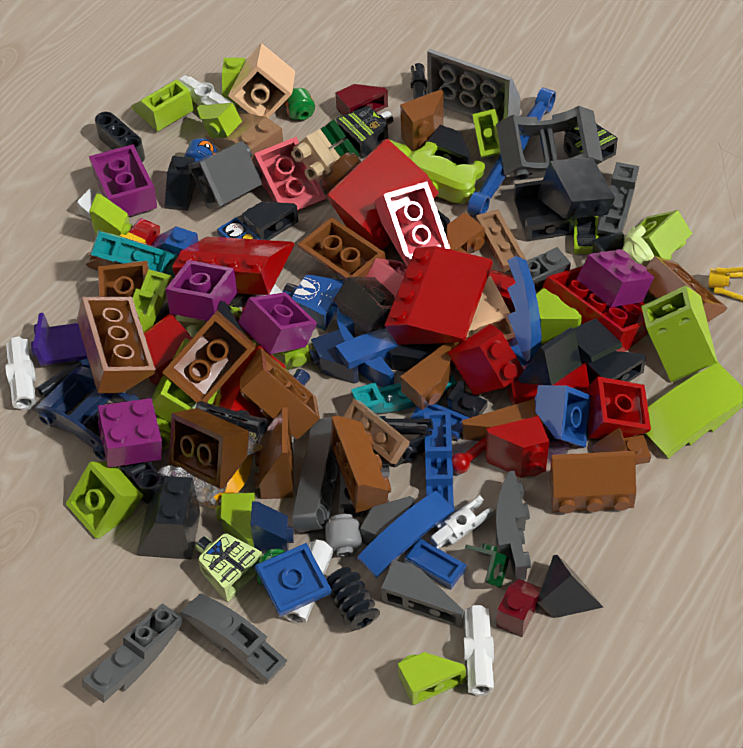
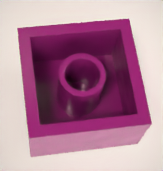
(615, 278)
(199, 290)
(277, 322)
(129, 432)

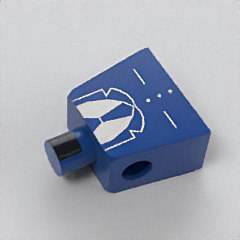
(316, 297)

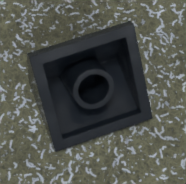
(595, 341)
(553, 360)

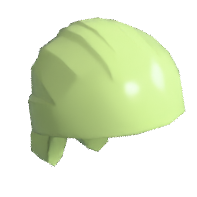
(637, 247)

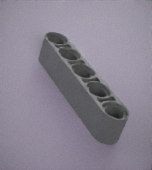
(316, 480)

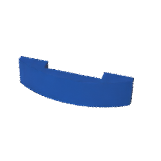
(373, 370)
(404, 533)

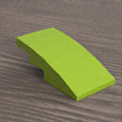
(694, 409)

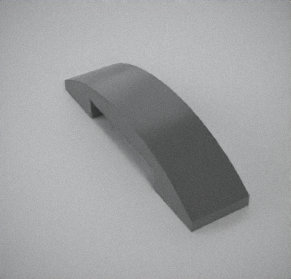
(623, 188)

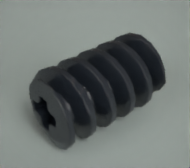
(352, 598)

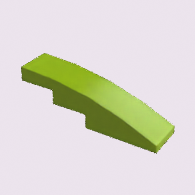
(151, 297)

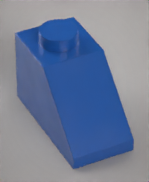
(175, 240)

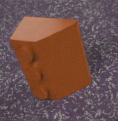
(341, 249)
(671, 276)
(276, 388)
(358, 463)
(593, 481)

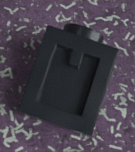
(465, 402)

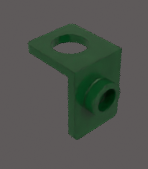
(496, 558)

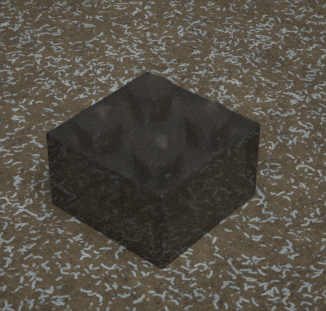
(365, 302)

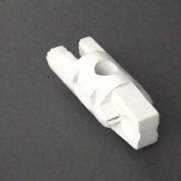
(452, 532)

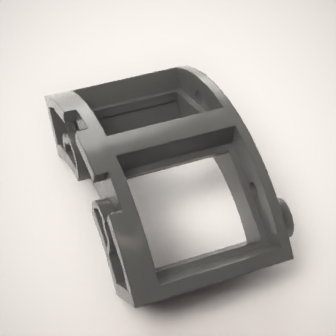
(514, 126)

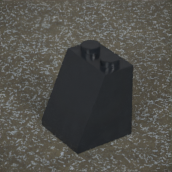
(575, 189)
(171, 520)

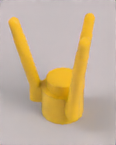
(720, 277)

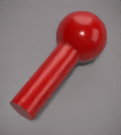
(462, 461)

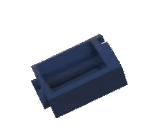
(66, 395)

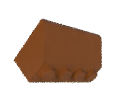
(114, 343)

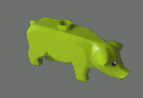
(452, 181)

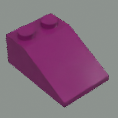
(124, 179)

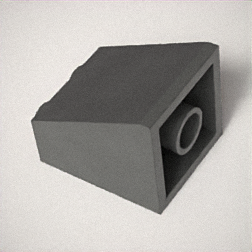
(225, 174)

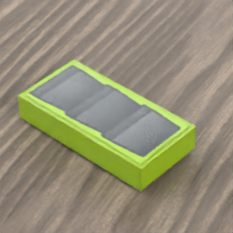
(584, 232)

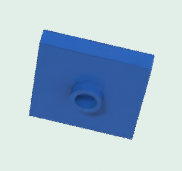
(293, 579)

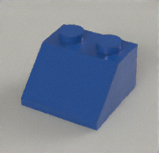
(564, 412)

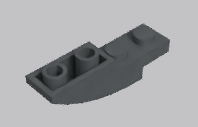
(510, 524)
(236, 634)
(137, 653)

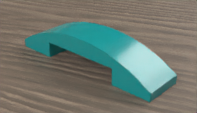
(126, 251)
(389, 397)

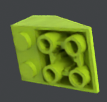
(680, 332)

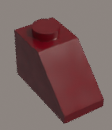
(360, 96)
(517, 607)

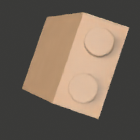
(263, 83)

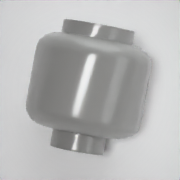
(343, 534)

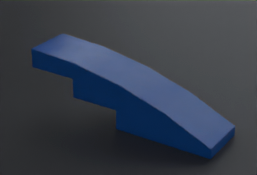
(526, 318)
(366, 347)
(438, 456)

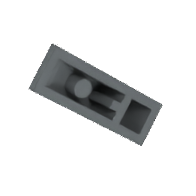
(416, 592)

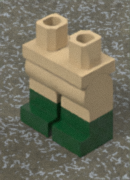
(315, 150)

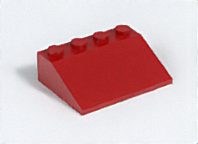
(379, 173)
(254, 260)
(437, 296)
(622, 321)

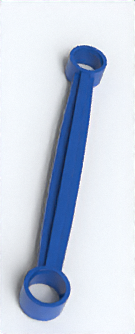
(480, 200)

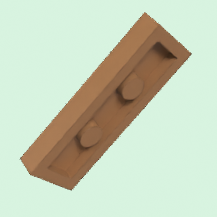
(499, 238)
(385, 438)

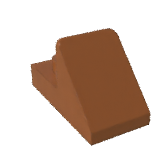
(615, 442)

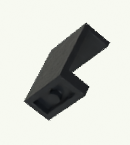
(536, 217)

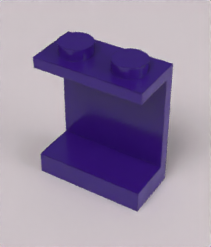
(57, 343)

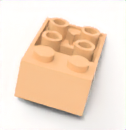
(492, 311)

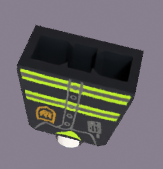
(365, 129)
(573, 144)

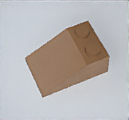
(254, 131)

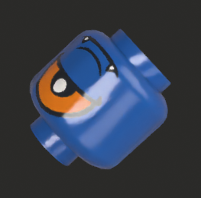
(199, 149)

